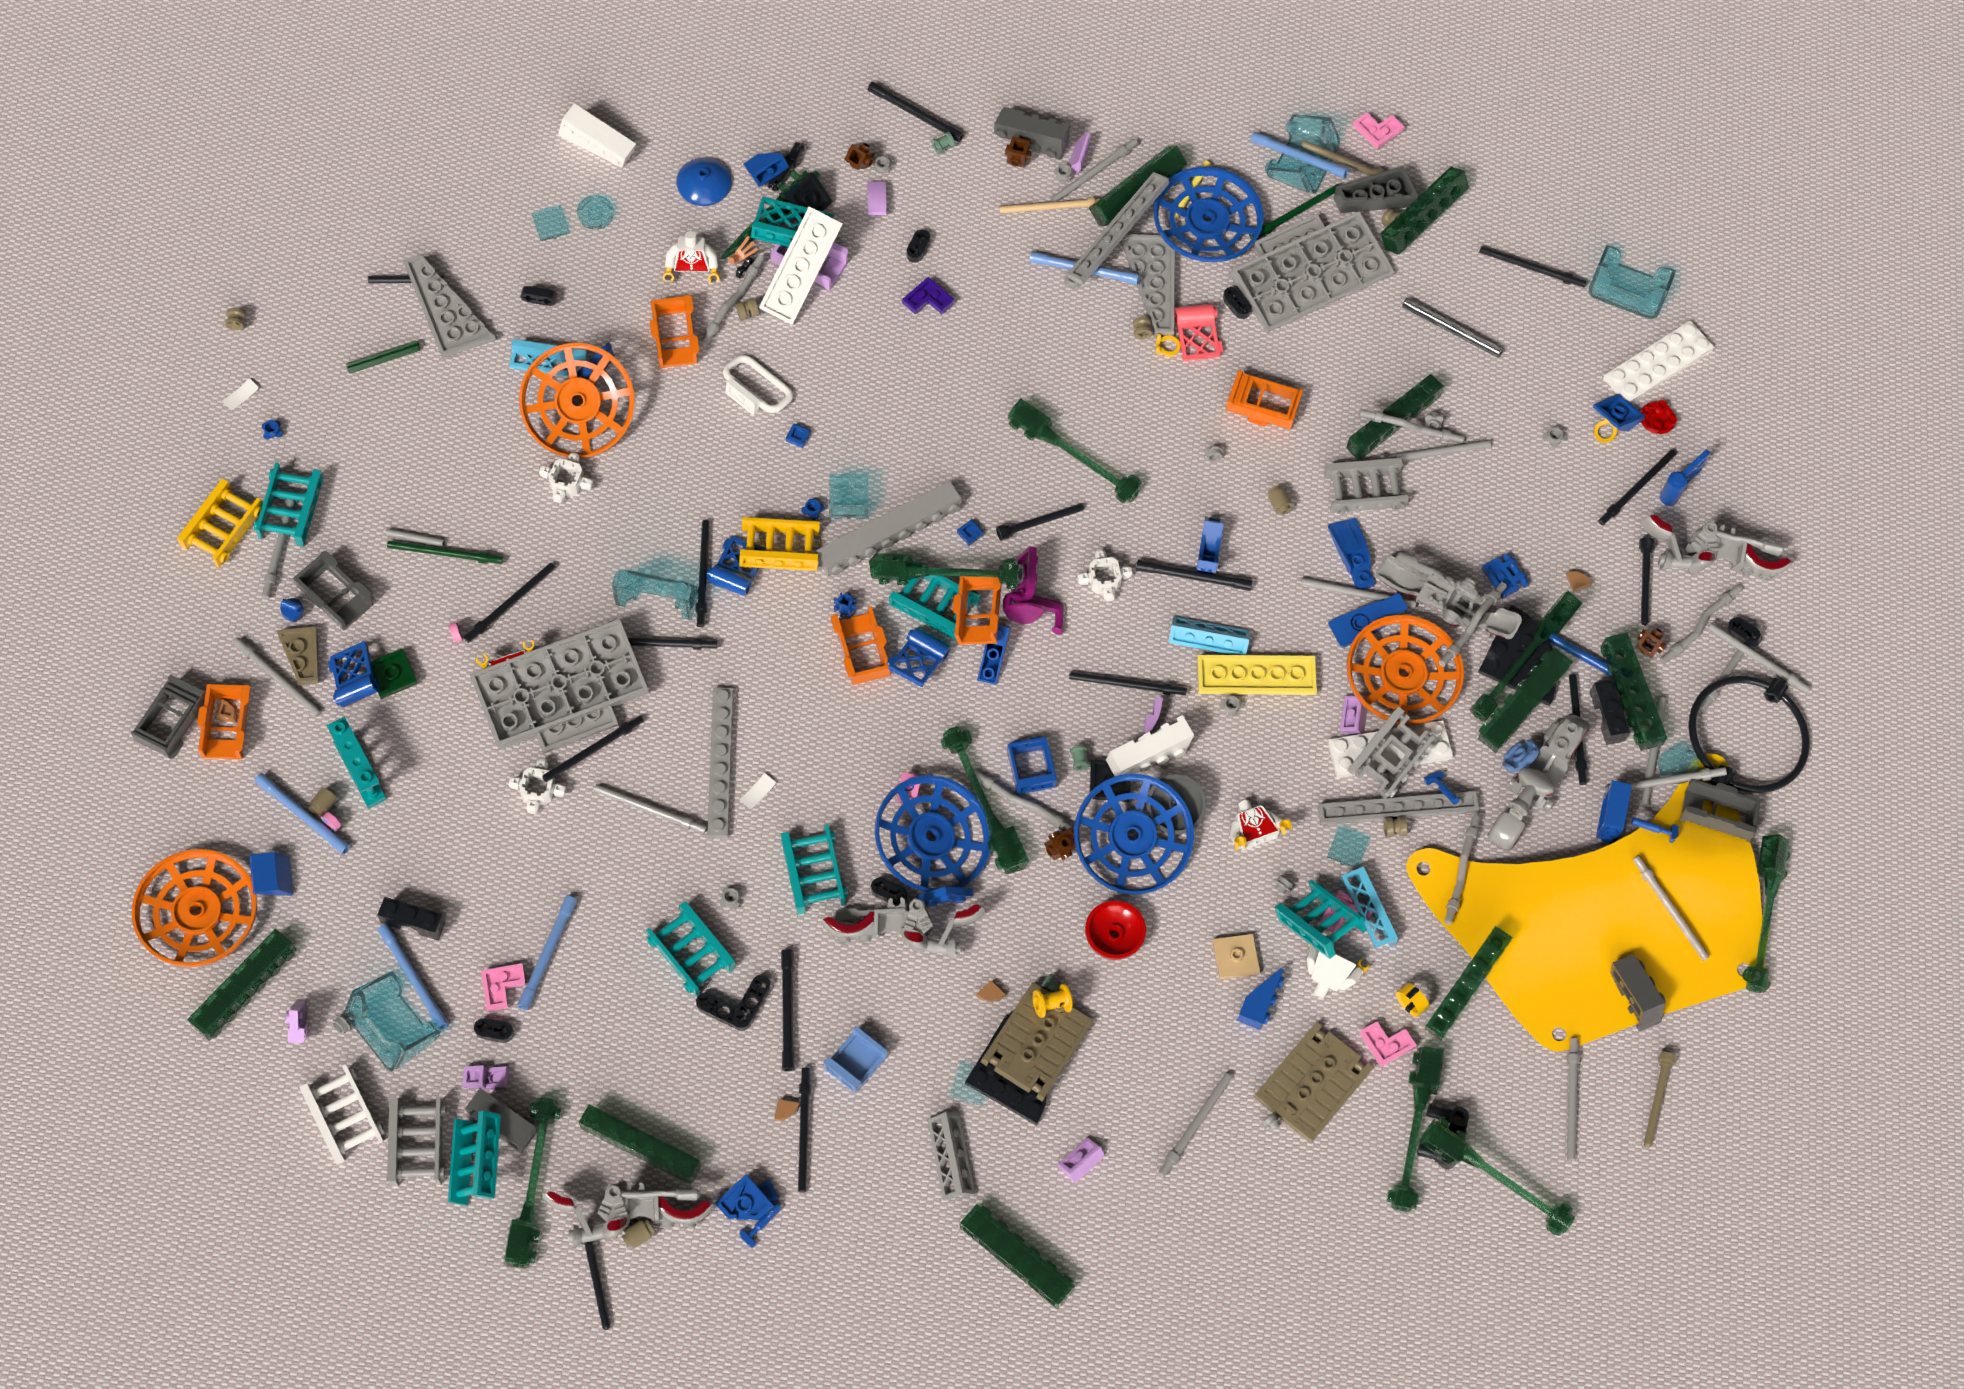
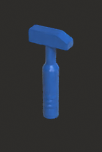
(1436, 777)
(1673, 832)
(759, 1226)

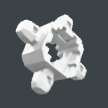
(560, 489)
(1108, 587)
(534, 800)

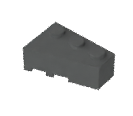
(1639, 990)
(513, 1128)

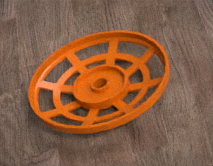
(565, 394)
(1406, 660)
(188, 899)

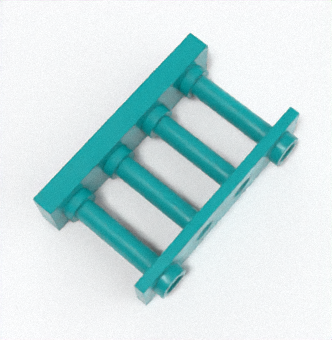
(303, 515)
(931, 618)
(356, 762)
(794, 863)
(698, 930)
(1314, 935)
(486, 1158)

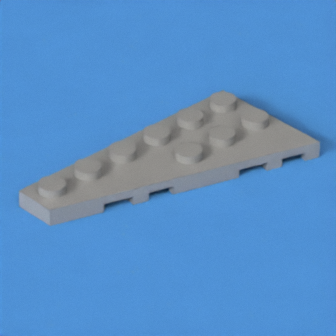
(1156, 265)
(447, 315)

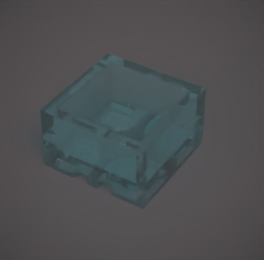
(848, 496)

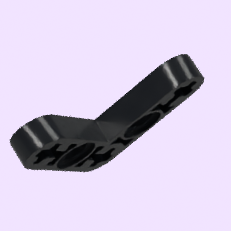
(736, 1012)

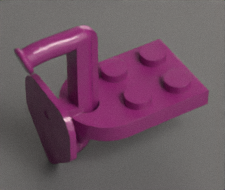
(1022, 604)

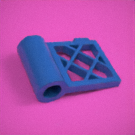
(1678, 480)
(732, 577)
(926, 647)
(356, 686)

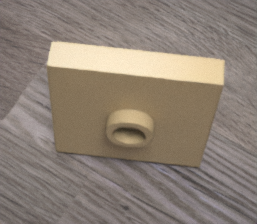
(1236, 956)

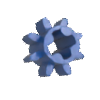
(845, 599)

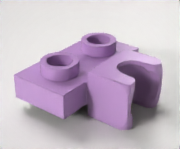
(295, 1017)

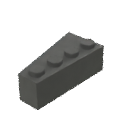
(1044, 135)
(1376, 192)

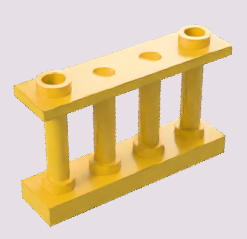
(211, 507)
(779, 560)

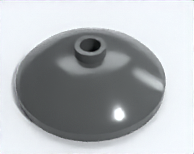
(1191, 794)

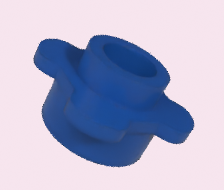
(271, 424)
(812, 503)

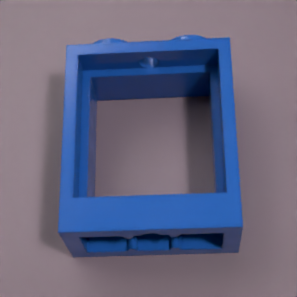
(1033, 783)
(1613, 811)

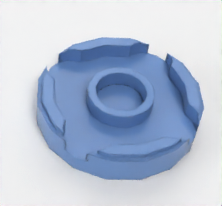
(1520, 756)

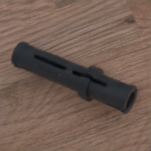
(791, 159)

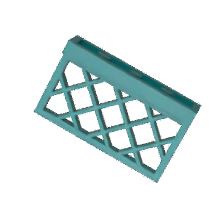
(771, 232)

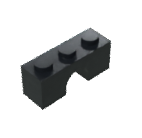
(1614, 723)
(400, 914)

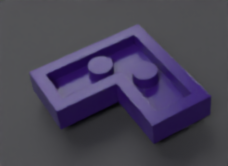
(927, 293)

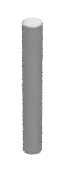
(415, 537)

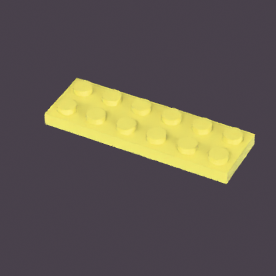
(1256, 674)

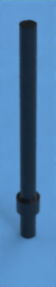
(1566, 278)
(1613, 510)
(701, 606)
(481, 626)
(696, 643)
(1167, 688)
(624, 729)
(1581, 763)
(804, 1090)

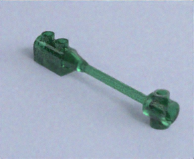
(1038, 426)
(901, 568)
(1549, 625)
(1002, 840)
(1772, 869)
(1425, 1082)
(1455, 1148)
(523, 1231)

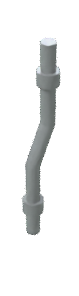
(713, 326)
(1378, 416)
(1677, 648)
(1453, 650)
(990, 783)
(1453, 903)

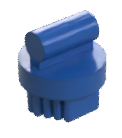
(292, 609)

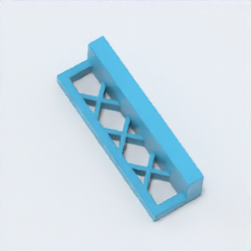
(535, 349)
(1209, 636)
(1374, 905)

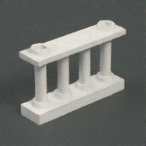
(329, 1131)

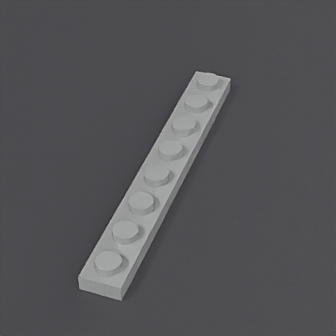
(1118, 228)
(720, 763)
(1396, 807)

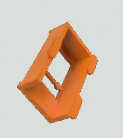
(676, 356)
(1256, 414)
(856, 626)
(976, 634)
(223, 748)

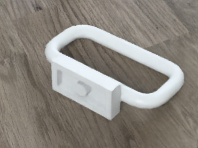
(748, 398)

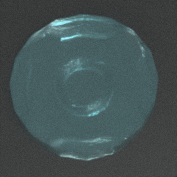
(595, 212)
(1678, 761)

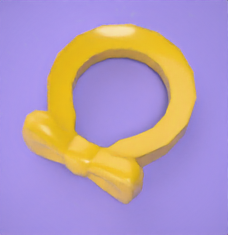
(1161, 339)
(1603, 440)

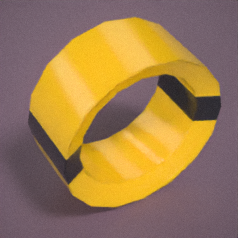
(1412, 999)

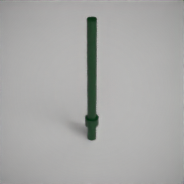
(1267, 227)
(481, 557)

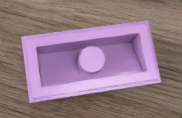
(1079, 153)
(1353, 716)
(1081, 1159)

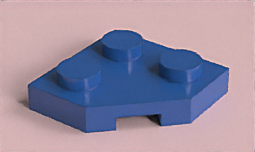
(945, 894)
(744, 1201)

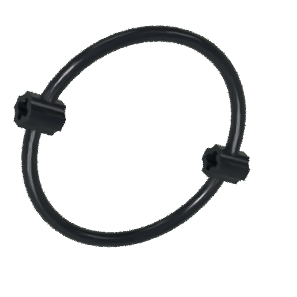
(1774, 693)

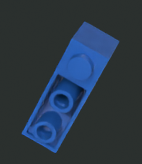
(994, 656)
(1258, 1001)

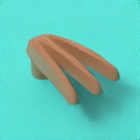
(740, 255)

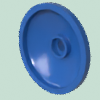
(704, 189)

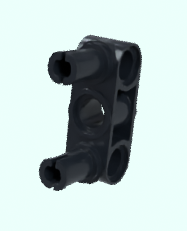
(1447, 1114)

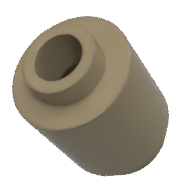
(1280, 500)
(323, 801)
(638, 1233)

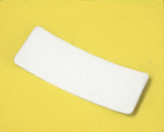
(240, 394)
(758, 791)

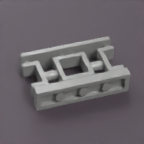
(1379, 744)

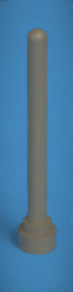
(1343, 160)
(1666, 1061)

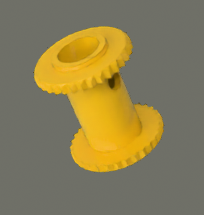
(1052, 1000)

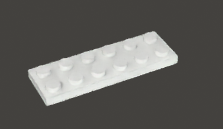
(800, 265)
(1659, 362)
(1346, 749)

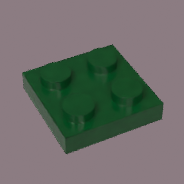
(393, 673)

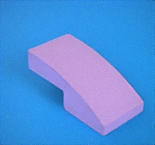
(876, 197)
(1152, 720)
(485, 1078)

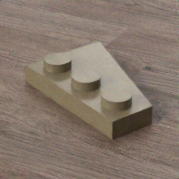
(302, 653)

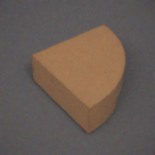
(1578, 580)
(226, 712)
(990, 993)
(785, 1109)

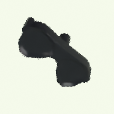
(748, 261)

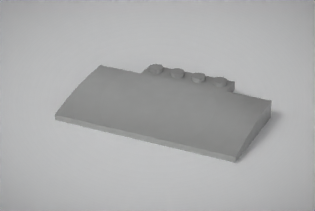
(1309, 268)
(561, 689)

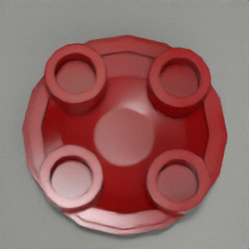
(1658, 417)

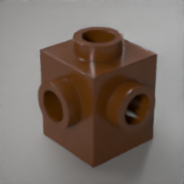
(1018, 152)
(860, 156)
(1648, 647)
(1060, 844)

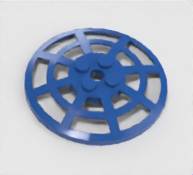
(1210, 208)
(939, 826)
(1145, 829)

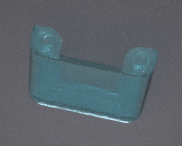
(1296, 172)
(1629, 287)
(629, 582)
(389, 1022)

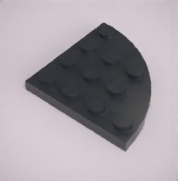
(1505, 652)
(1003, 1091)

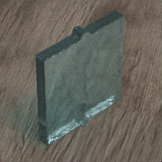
(550, 223)
(1348, 847)
(962, 1091)

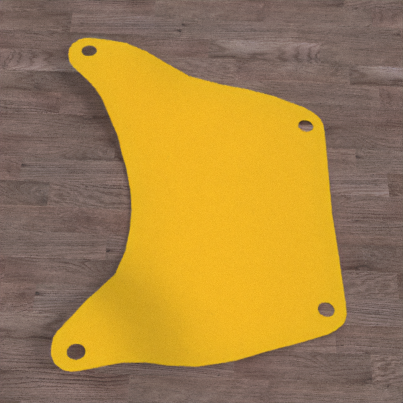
(1595, 909)

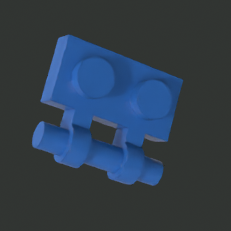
(1497, 572)

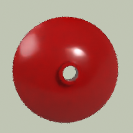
(1118, 918)

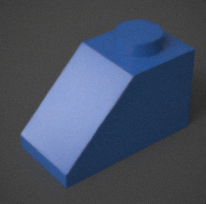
(765, 167)

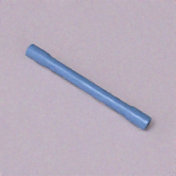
(1333, 168)
(1123, 276)
(333, 839)
(564, 913)
(391, 941)

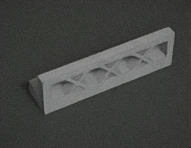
(954, 1153)

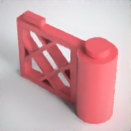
(1197, 317)

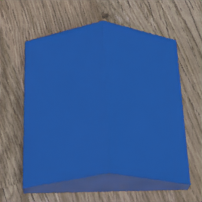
(1619, 412)
(271, 874)

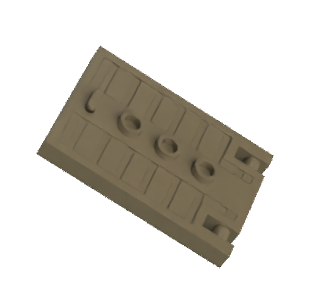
(1036, 1046)
(1313, 1083)

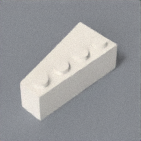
(595, 136)
(1151, 749)

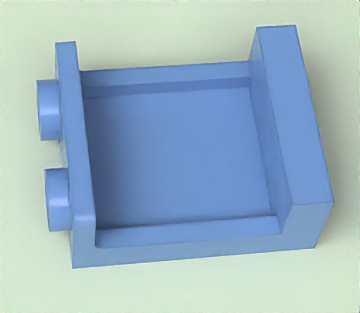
(856, 1059)

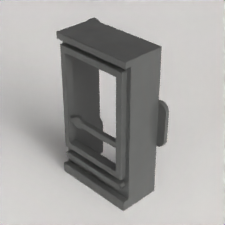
(353, 609)
(183, 692)
(1724, 795)

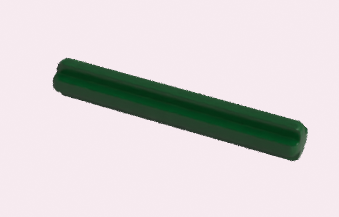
(383, 357)

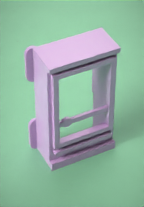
(832, 269)

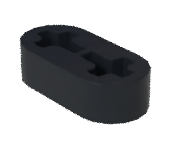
(914, 244)
(538, 295)
(1235, 304)
(1745, 631)
(890, 887)
(494, 1025)

